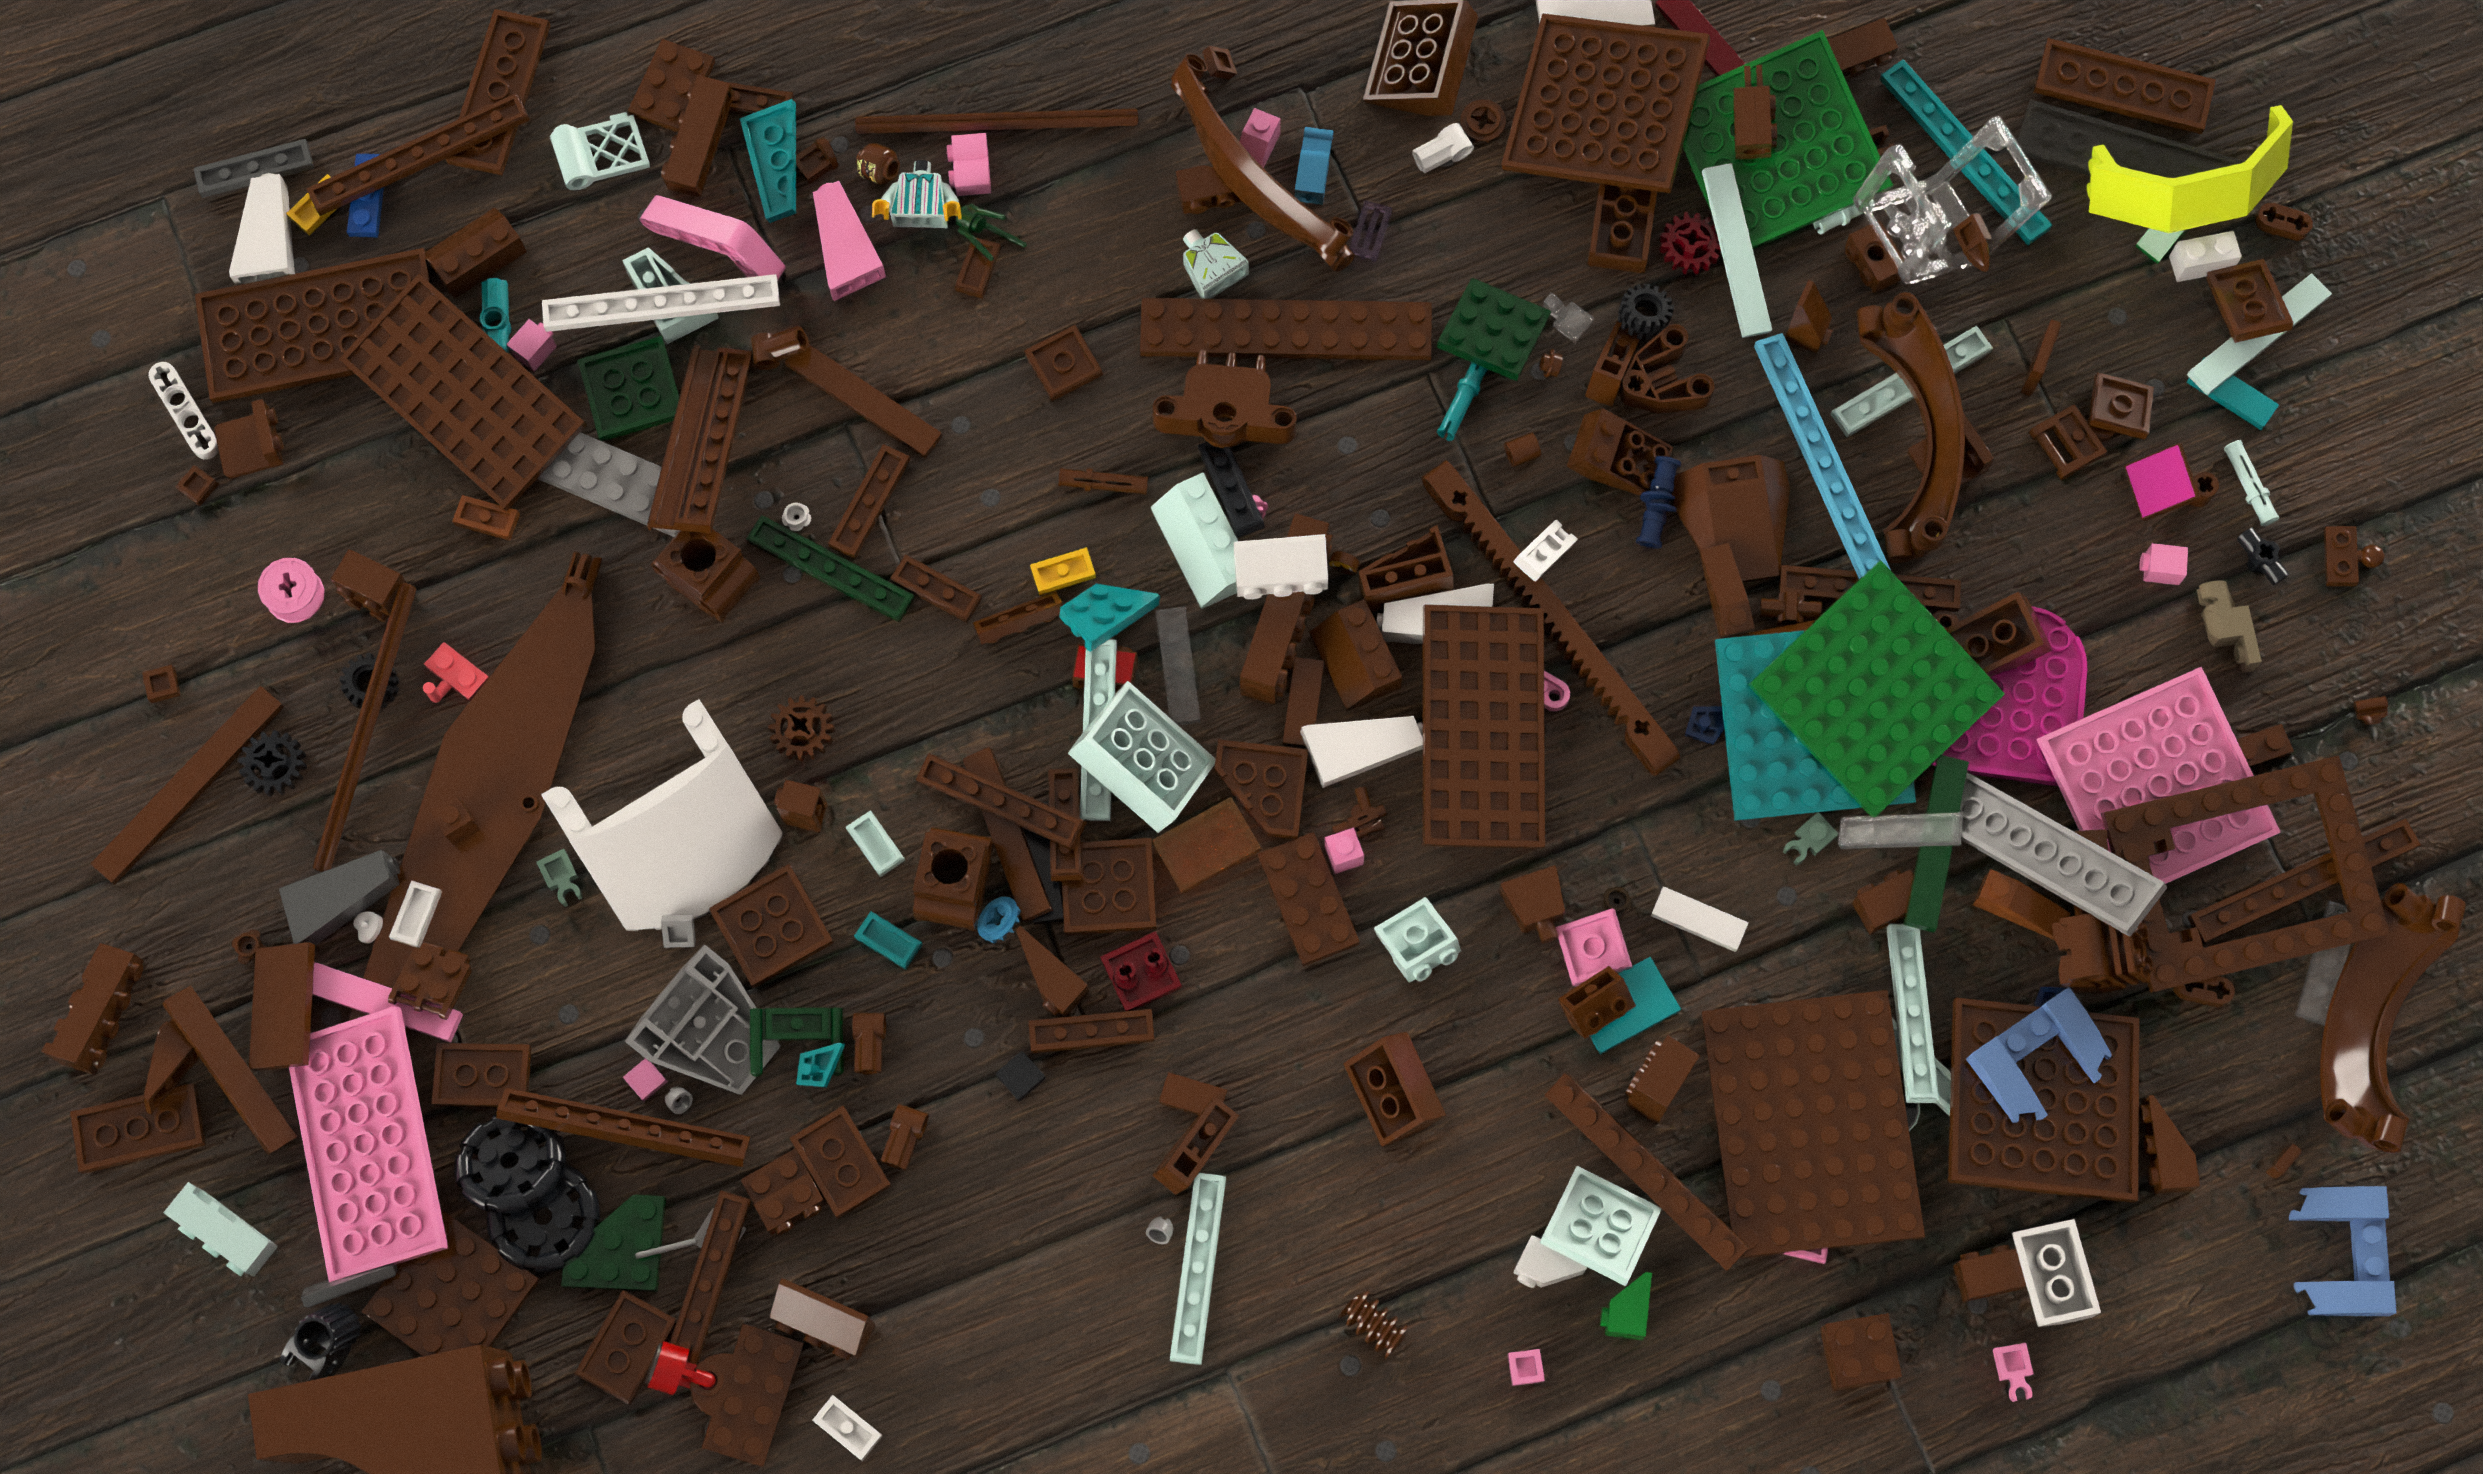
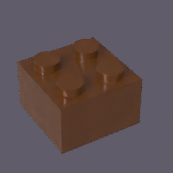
(367, 584)
(1860, 1352)

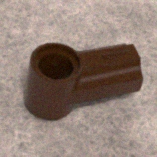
(771, 348)
(868, 1033)
(906, 1129)

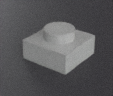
(678, 931)

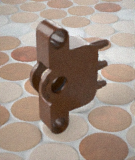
(1226, 392)

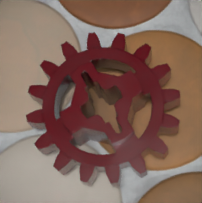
(1677, 247)

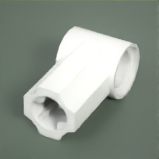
(1449, 145)

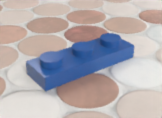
(365, 211)

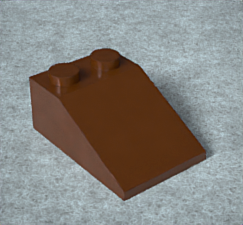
(2002, 635)

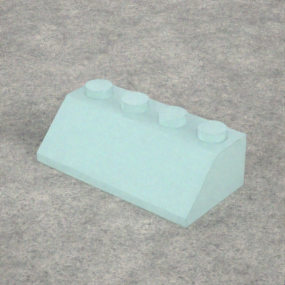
(1199, 538)

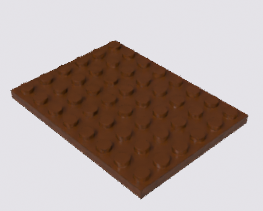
(1812, 1124)

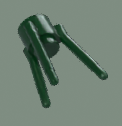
(974, 221)

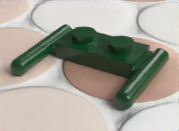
(793, 1024)

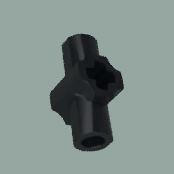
(2270, 565)

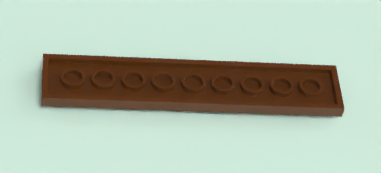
(1286, 328)

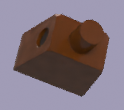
(1535, 902)

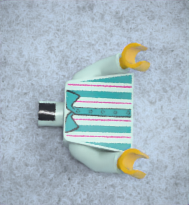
(918, 200)

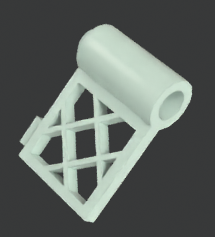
(575, 153)

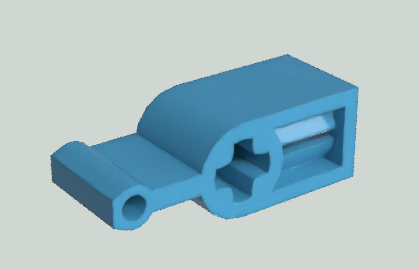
(1313, 165)

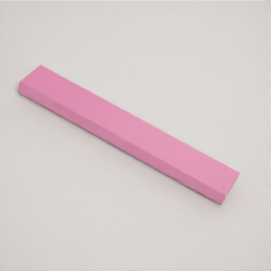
(372, 997)

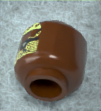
(877, 163)

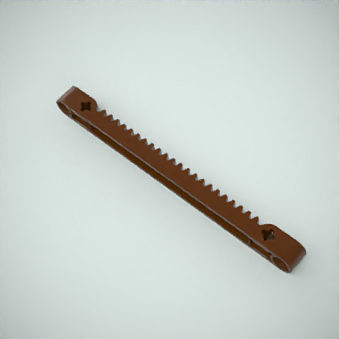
(1653, 748)

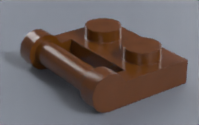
(2076, 438)

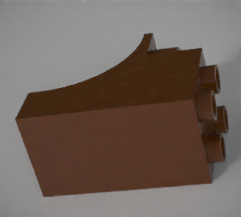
(406, 1416)

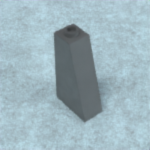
(336, 896)

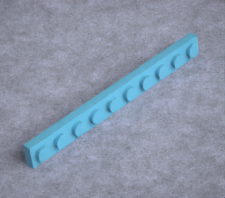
(1820, 453)

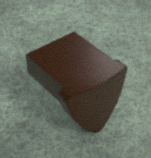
(816, 160)

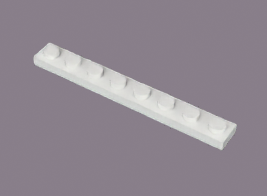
(660, 303)

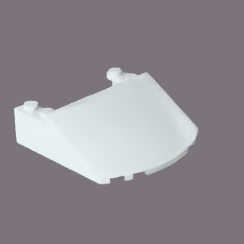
(681, 841)

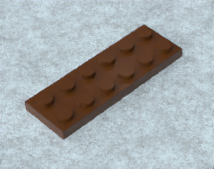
(502, 69)
(2124, 86)

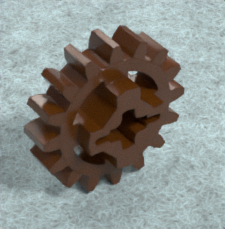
(794, 737)

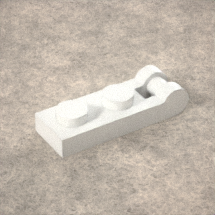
(1545, 550)

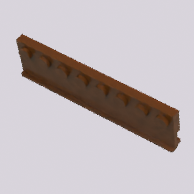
(700, 440)

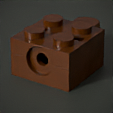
(1752, 118)

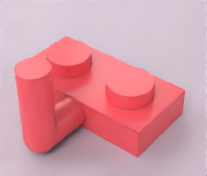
(455, 673)

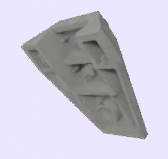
(701, 1025)

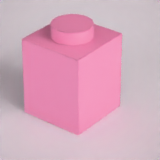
(531, 345)
(2164, 564)
(1344, 851)

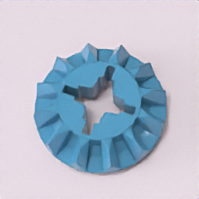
(991, 916)

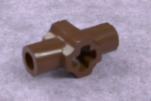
(1790, 608)

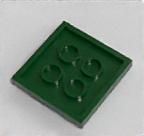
(1494, 329)
(630, 388)

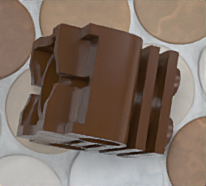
(715, 588)
(958, 902)
(2100, 956)

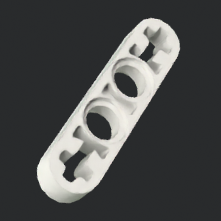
(184, 410)

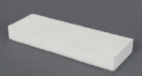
(1699, 919)

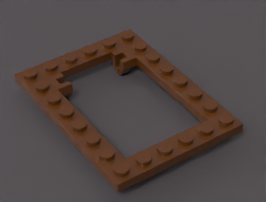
(2180, 955)

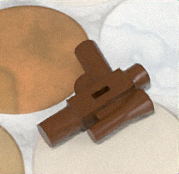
(1364, 817)

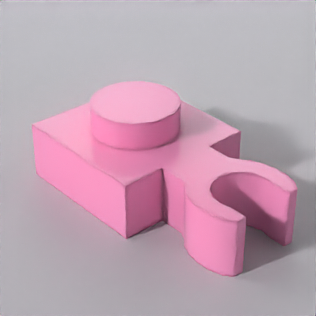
(2014, 1365)

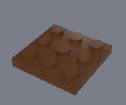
(1113, 890)
(771, 925)

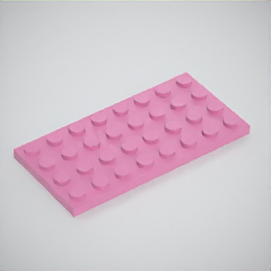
(367, 1146)

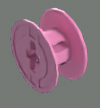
(276, 585)

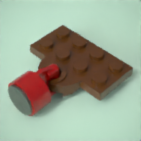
(736, 1389)

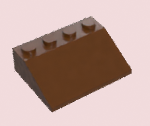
(1421, 56)

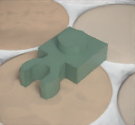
(1812, 836)
(559, 873)

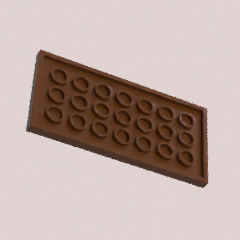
(296, 324)

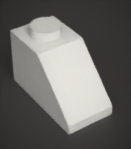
(1545, 1266)

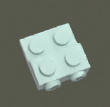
(1418, 940)

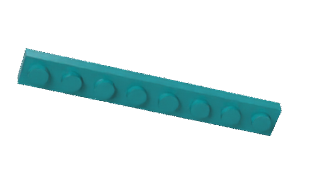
(1951, 138)

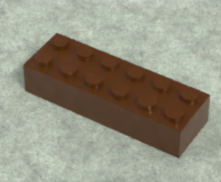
(1279, 629)

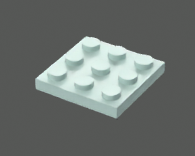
(1601, 1225)

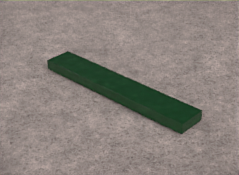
(830, 568)
(1934, 861)

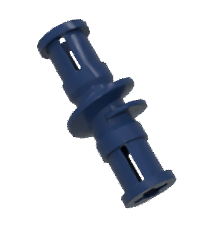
(1658, 502)

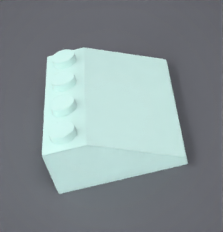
(1143, 757)

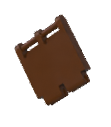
(432, 979)

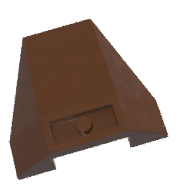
(1739, 505)

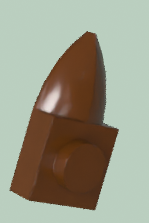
(1973, 239)

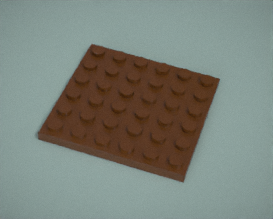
(1606, 102)
(2090, 1130)

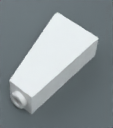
(264, 234)
(1404, 618)
(1358, 746)

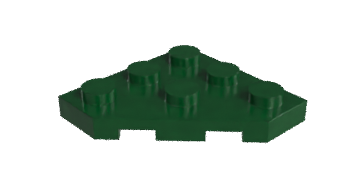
(611, 1258)

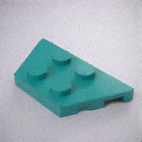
(1105, 612)

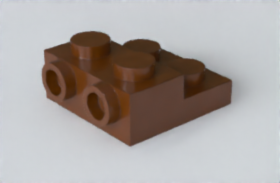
(783, 1193)

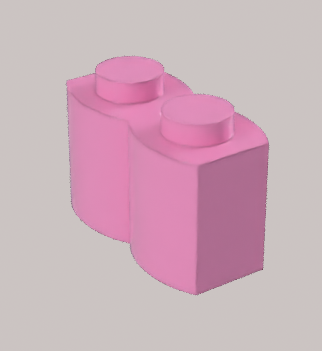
(970, 164)

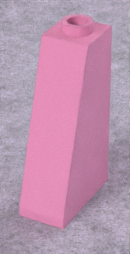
(846, 248)

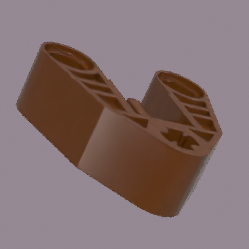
(1674, 396)

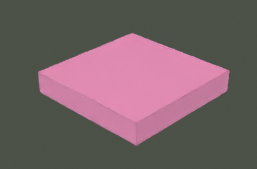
(1593, 945)

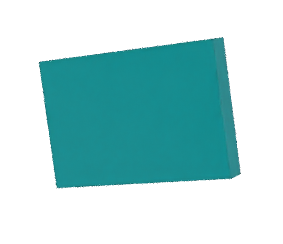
(1652, 1001)

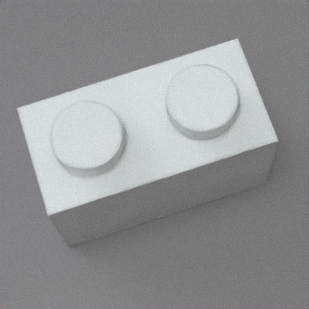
(2199, 255)

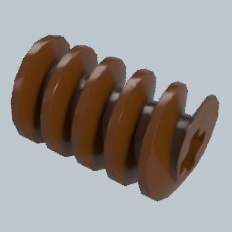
(1374, 1323)

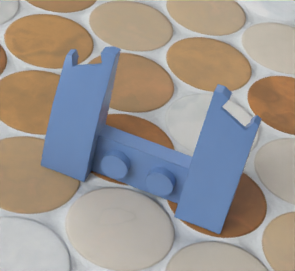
(1997, 1059)
(2366, 1210)

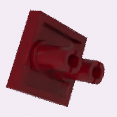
(1141, 972)

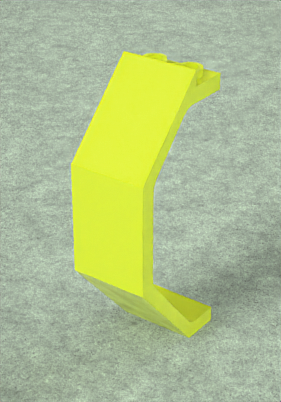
(2190, 199)

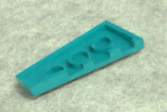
(772, 152)

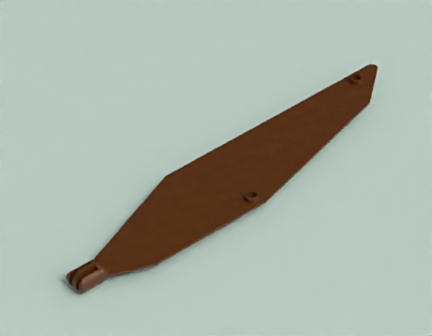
(496, 761)

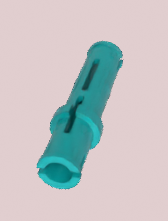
(1467, 389)

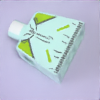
(1212, 263)

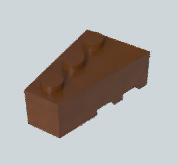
(1409, 573)

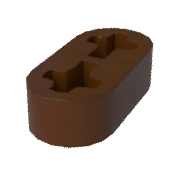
(2283, 221)
(2207, 997)

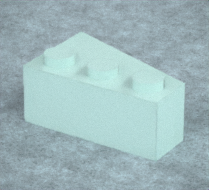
(650, 271)
(220, 1230)

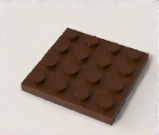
(451, 1295)

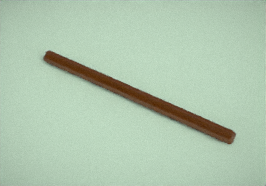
(996, 121)
(364, 727)

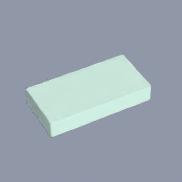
(875, 843)

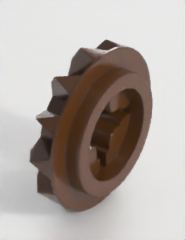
(1477, 110)

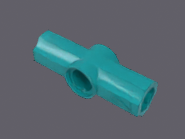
(496, 307)

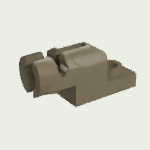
(2229, 624)

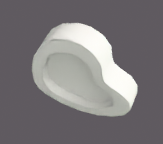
(368, 926)

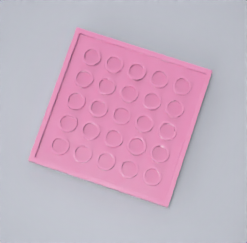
(2154, 749)

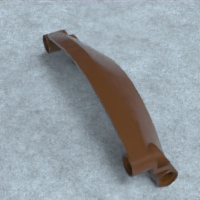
(1250, 179)
(1919, 358)
(2364, 1010)

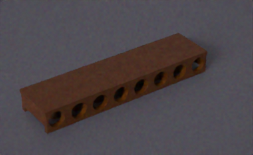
(1622, 228)

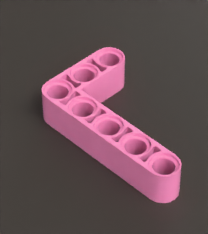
(713, 233)

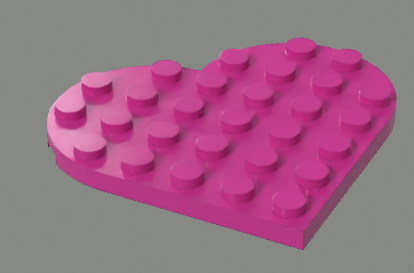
(2035, 703)

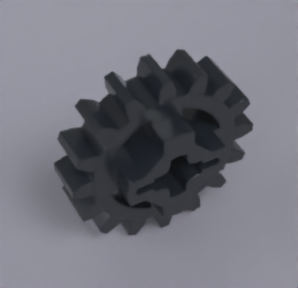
(281, 772)

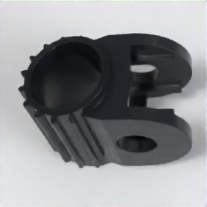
(332, 1327)

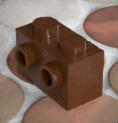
(1596, 1002)

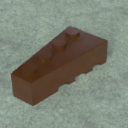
(95, 1010)

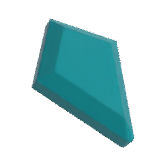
(818, 1065)

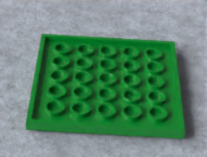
(1820, 140)
(1876, 689)

